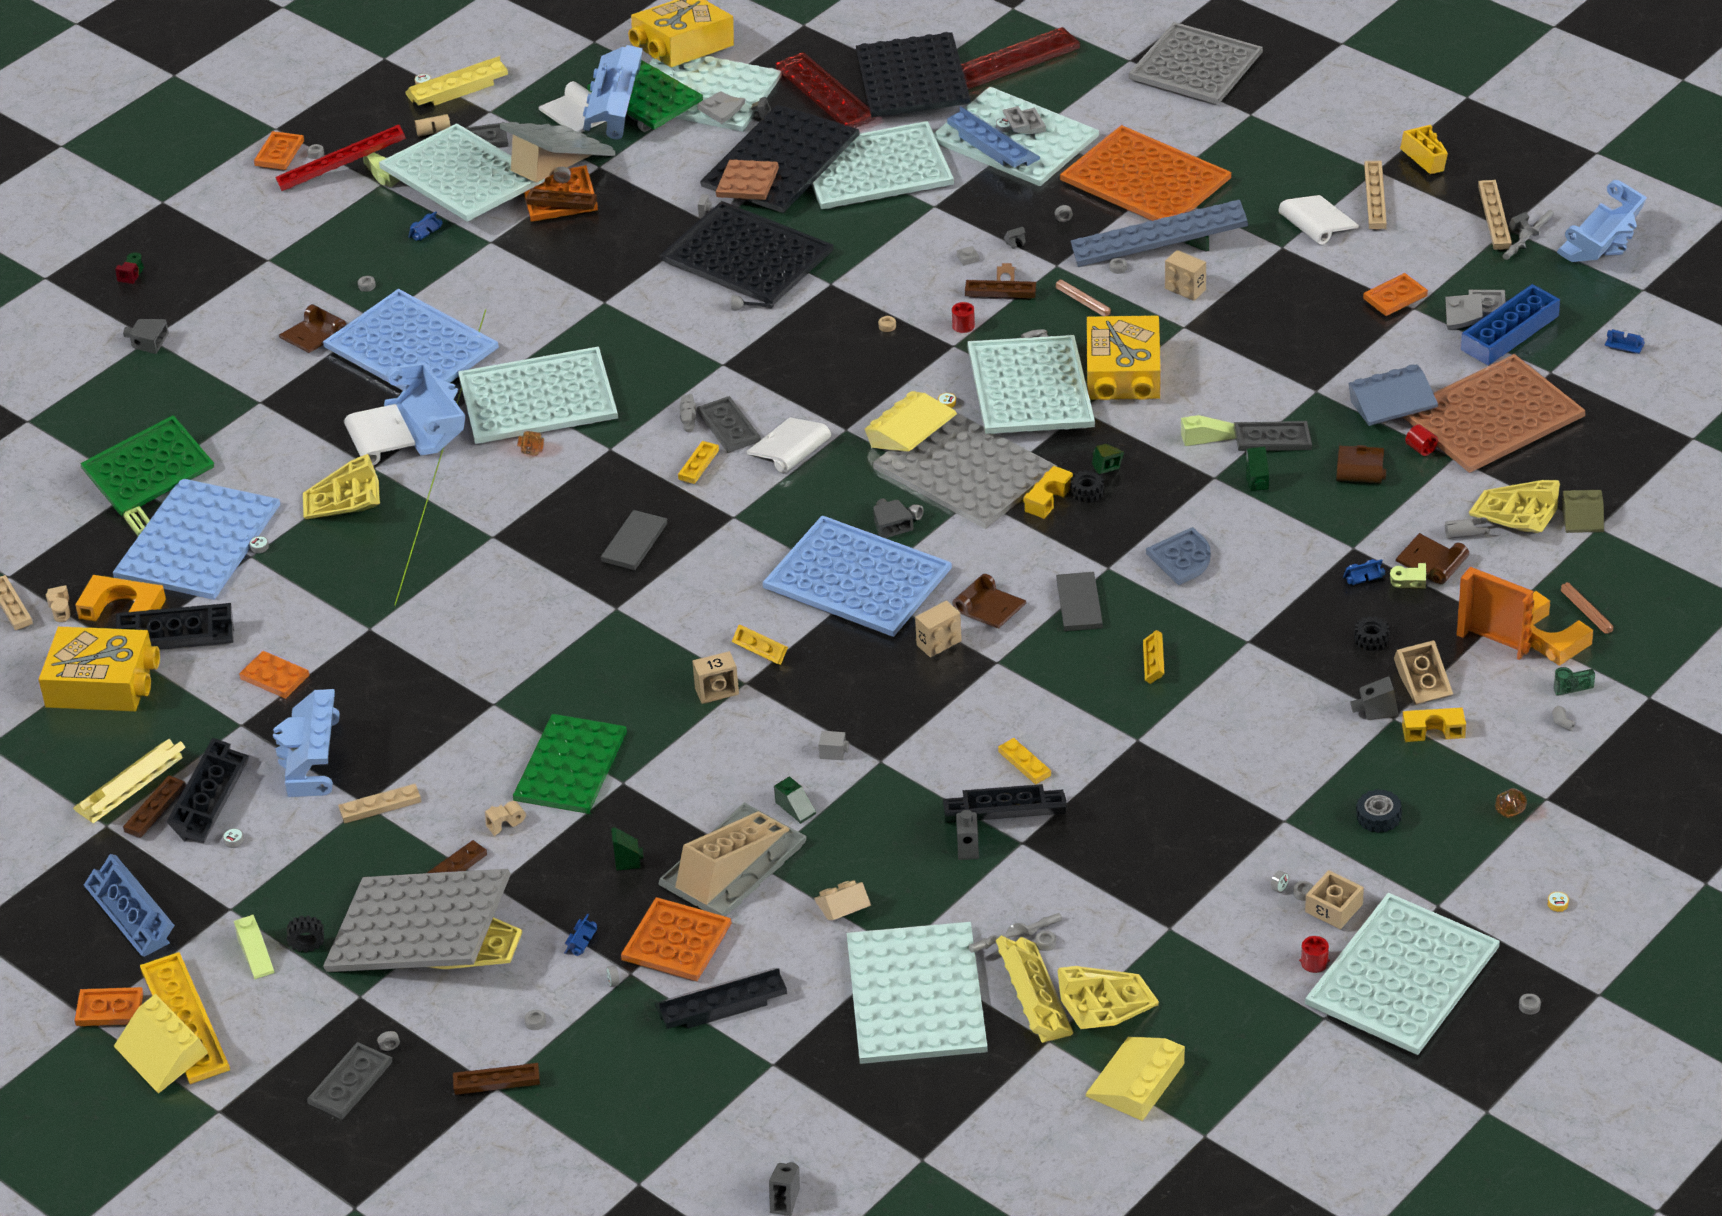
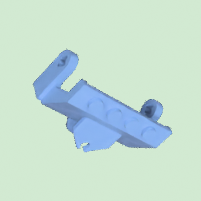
(612, 89)
(1605, 227)
(426, 407)
(306, 743)

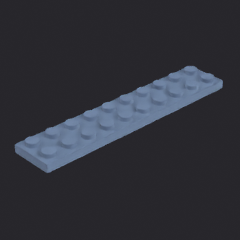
(1159, 233)

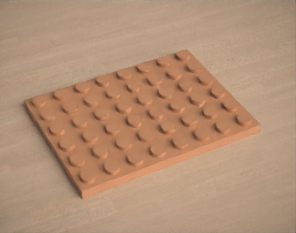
(1496, 413)

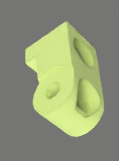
(1409, 577)

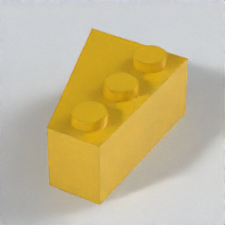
(1424, 148)

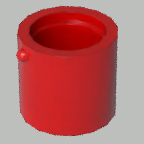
(963, 317)
(1421, 440)
(1314, 954)

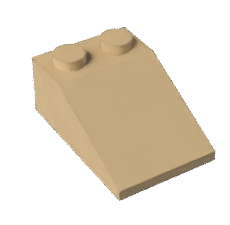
(1423, 672)

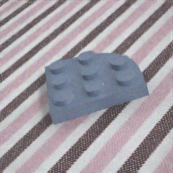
(1182, 555)

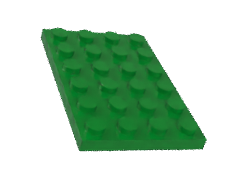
(658, 97)
(147, 465)
(570, 763)

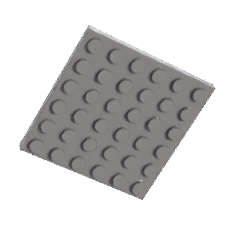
(1195, 63)

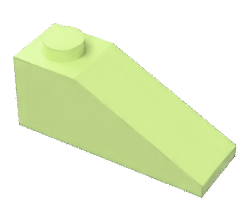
(384, 178)
(1203, 429)
(253, 946)

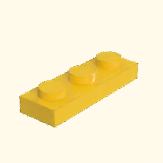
(698, 462)
(759, 644)
(1153, 657)
(1024, 761)

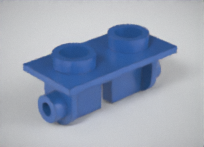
(419, 229)
(1631, 343)
(1355, 572)
(576, 942)

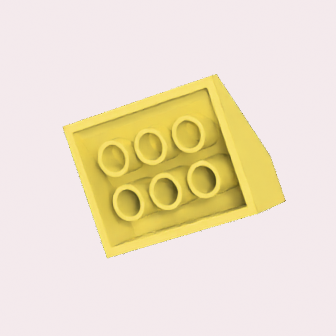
(908, 422)
(159, 1044)
(1138, 1075)

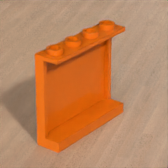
(1495, 610)

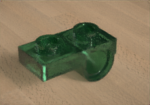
(1568, 682)

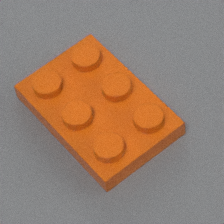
(279, 150)
(1395, 294)
(274, 674)
(107, 1006)

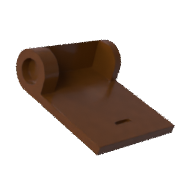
(315, 328)
(1360, 464)
(1439, 560)
(986, 603)

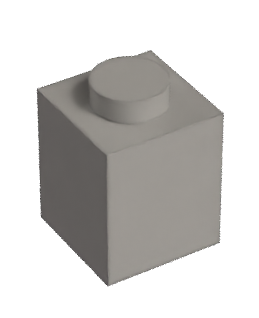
(833, 745)

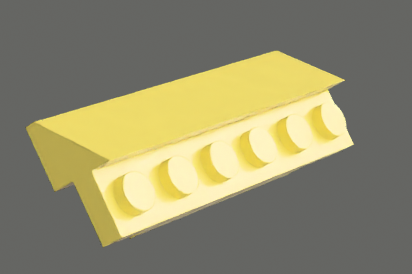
(457, 83)
(130, 781)
(1034, 988)

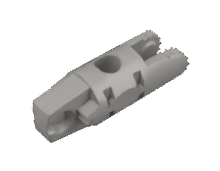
(688, 412)

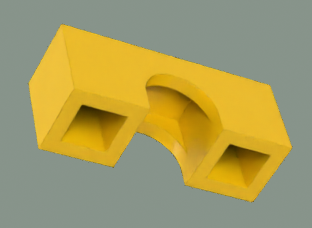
(1040, 498)
(1448, 720)

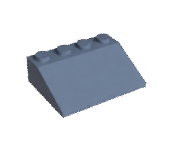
(1392, 394)

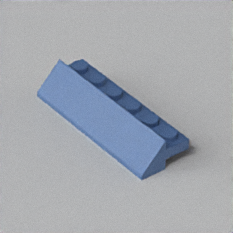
(990, 139)
(129, 906)

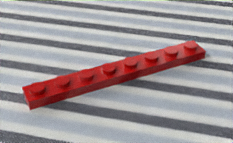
(340, 157)

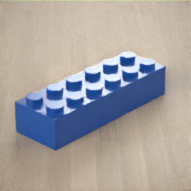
(1510, 324)

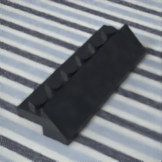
(182, 625)
(207, 791)
(1006, 802)
(722, 999)

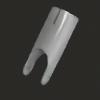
(1465, 527)

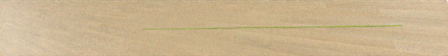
(428, 496)

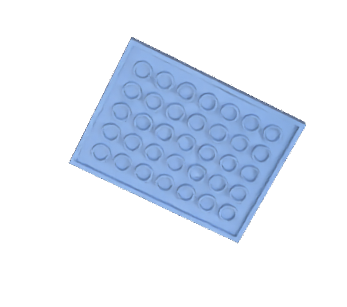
(410, 332)
(197, 538)
(857, 575)

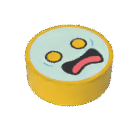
(948, 399)
(1558, 901)

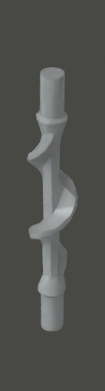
(1526, 233)
(1014, 930)

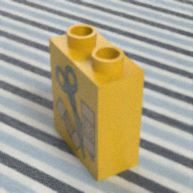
(681, 30)
(1123, 357)
(98, 668)

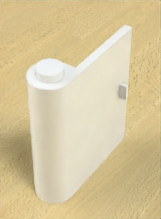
(569, 108)
(1316, 217)
(378, 431)
(791, 442)

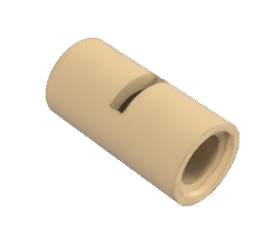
(432, 125)

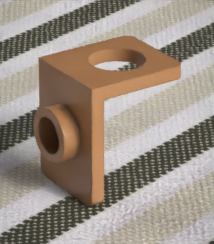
(1006, 268)

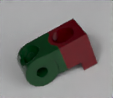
(130, 269)

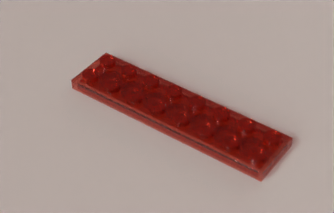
(1018, 57)
(825, 90)

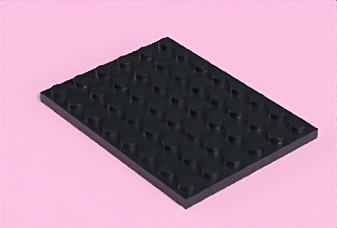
(912, 74)
(800, 145)
(747, 252)

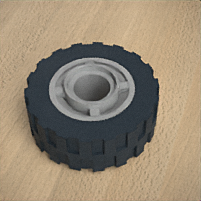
(1379, 811)

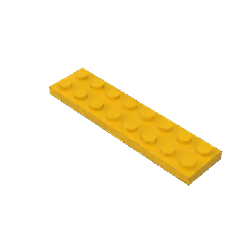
(174, 986)

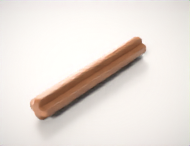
(1083, 298)
(1588, 609)

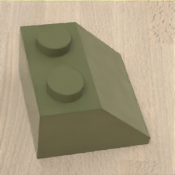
(1583, 511)

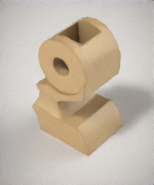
(58, 602)
(510, 812)

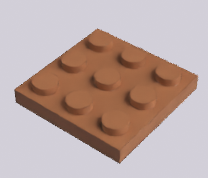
(747, 179)

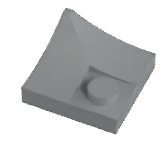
(721, 106)
(1463, 310)

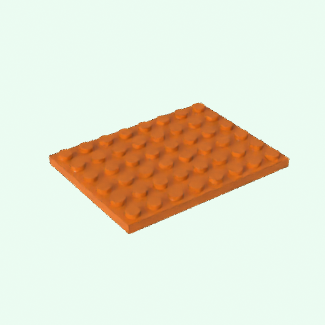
(1145, 175)

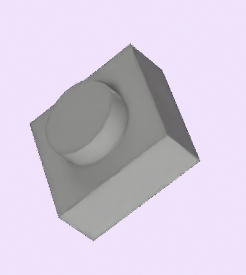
(704, 205)
(967, 255)

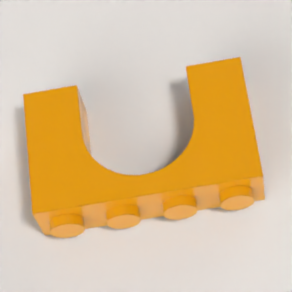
(104, 590)
(1559, 645)

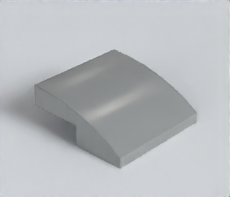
(1024, 121)

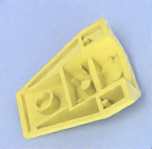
(344, 491)
(1519, 506)
(497, 946)
(1103, 996)

